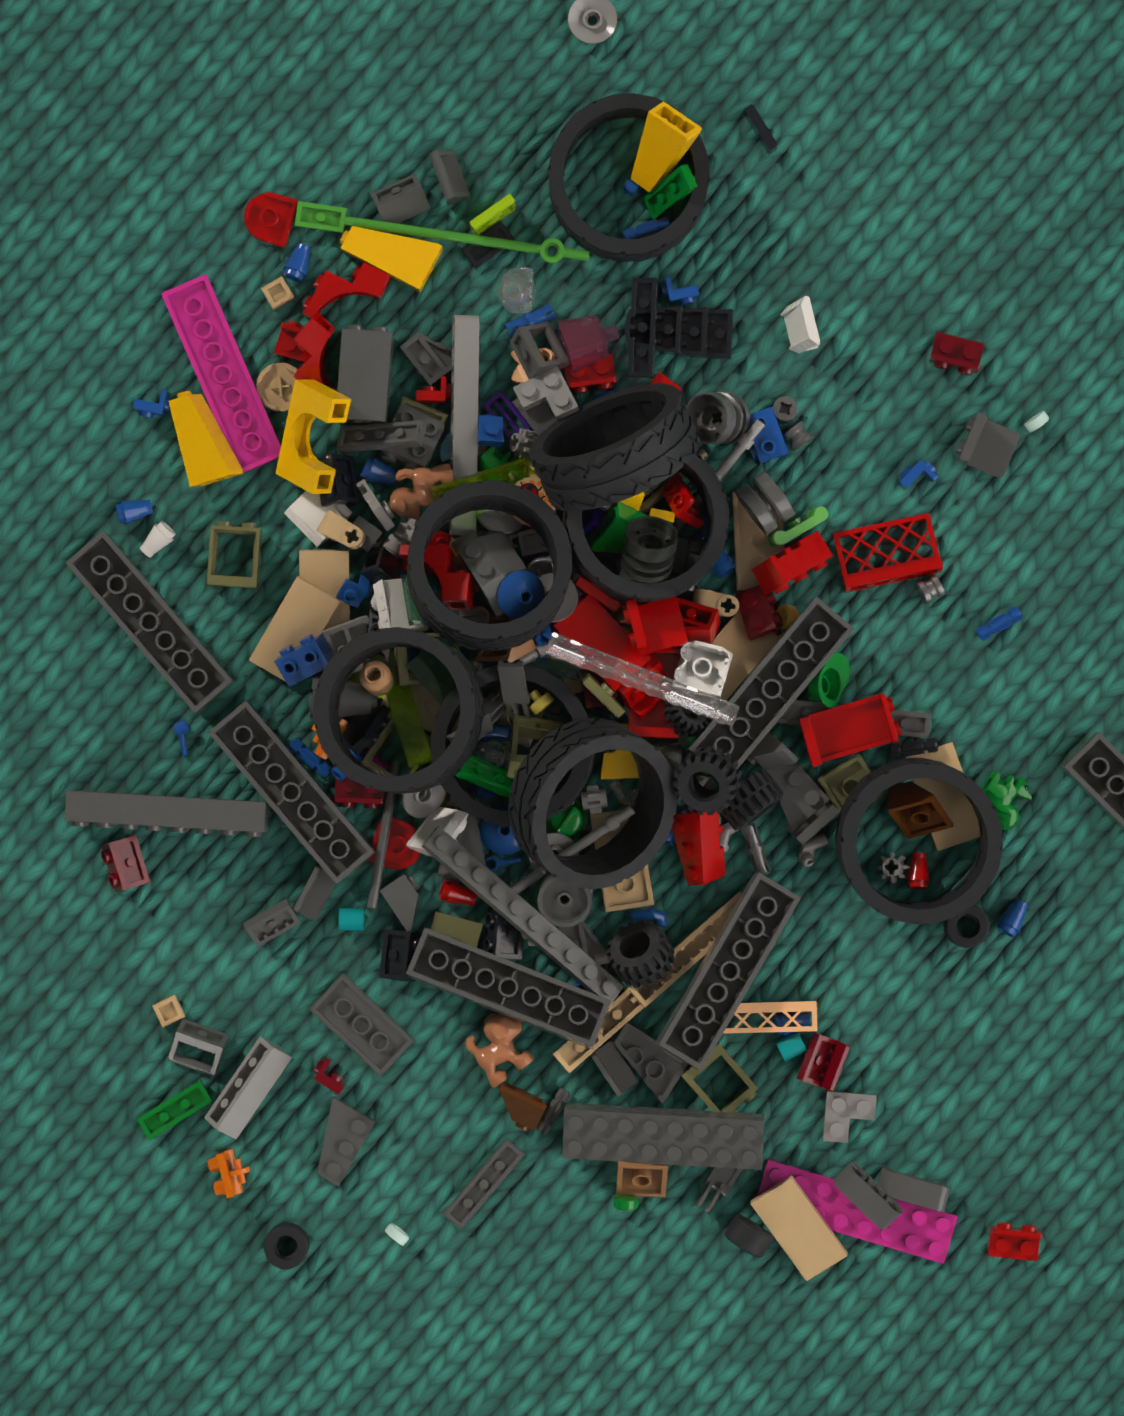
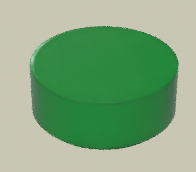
(625, 1202)

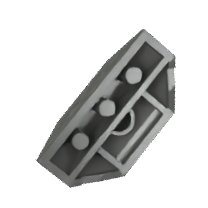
(488, 560)

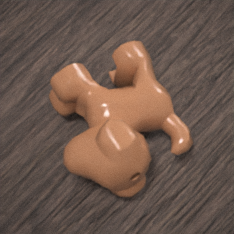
(408, 501)
(500, 1031)

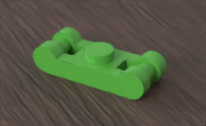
(797, 527)

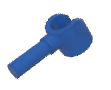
(630, 186)
(180, 729)
(502, 862)

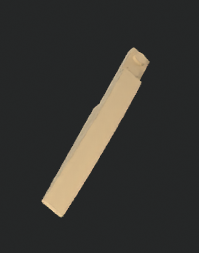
(633, 999)

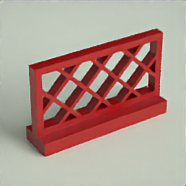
(891, 573)

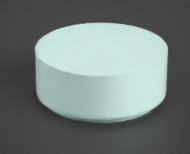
(1036, 421)
(397, 1234)

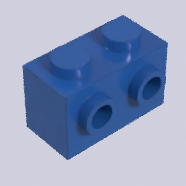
(769, 442)
(305, 659)

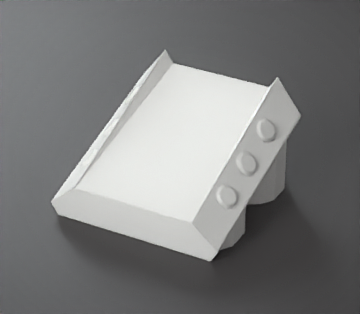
(801, 326)
(308, 514)
(391, 606)
(703, 667)
(450, 820)

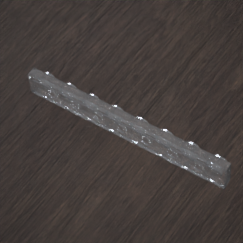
(642, 679)

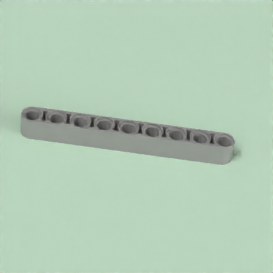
(464, 408)

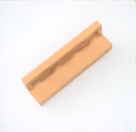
(774, 1007)

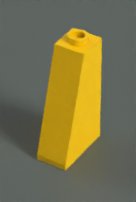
(662, 145)
(399, 256)
(201, 441)

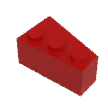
(792, 563)
(699, 621)
(699, 846)

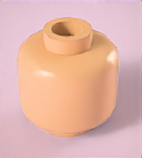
(376, 678)

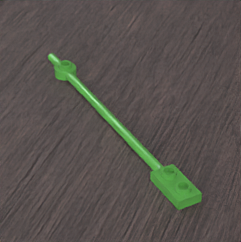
(335, 219)

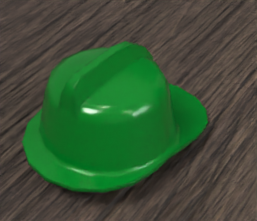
(830, 681)
(569, 822)

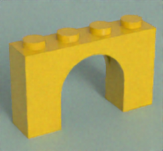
(296, 458)

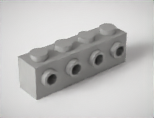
(247, 1089)

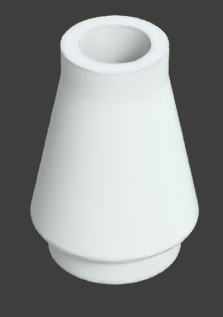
(157, 539)

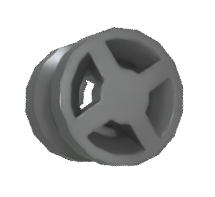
(782, 411)
(798, 436)
(930, 588)

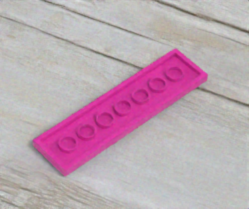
(222, 372)
(915, 1231)

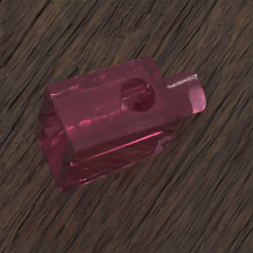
(585, 340)

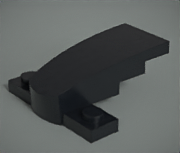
(672, 330)

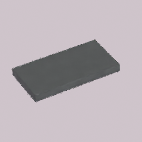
(361, 1024)

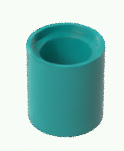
(351, 919)
(791, 1046)

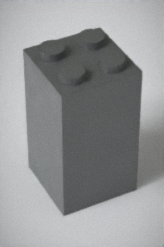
(366, 373)

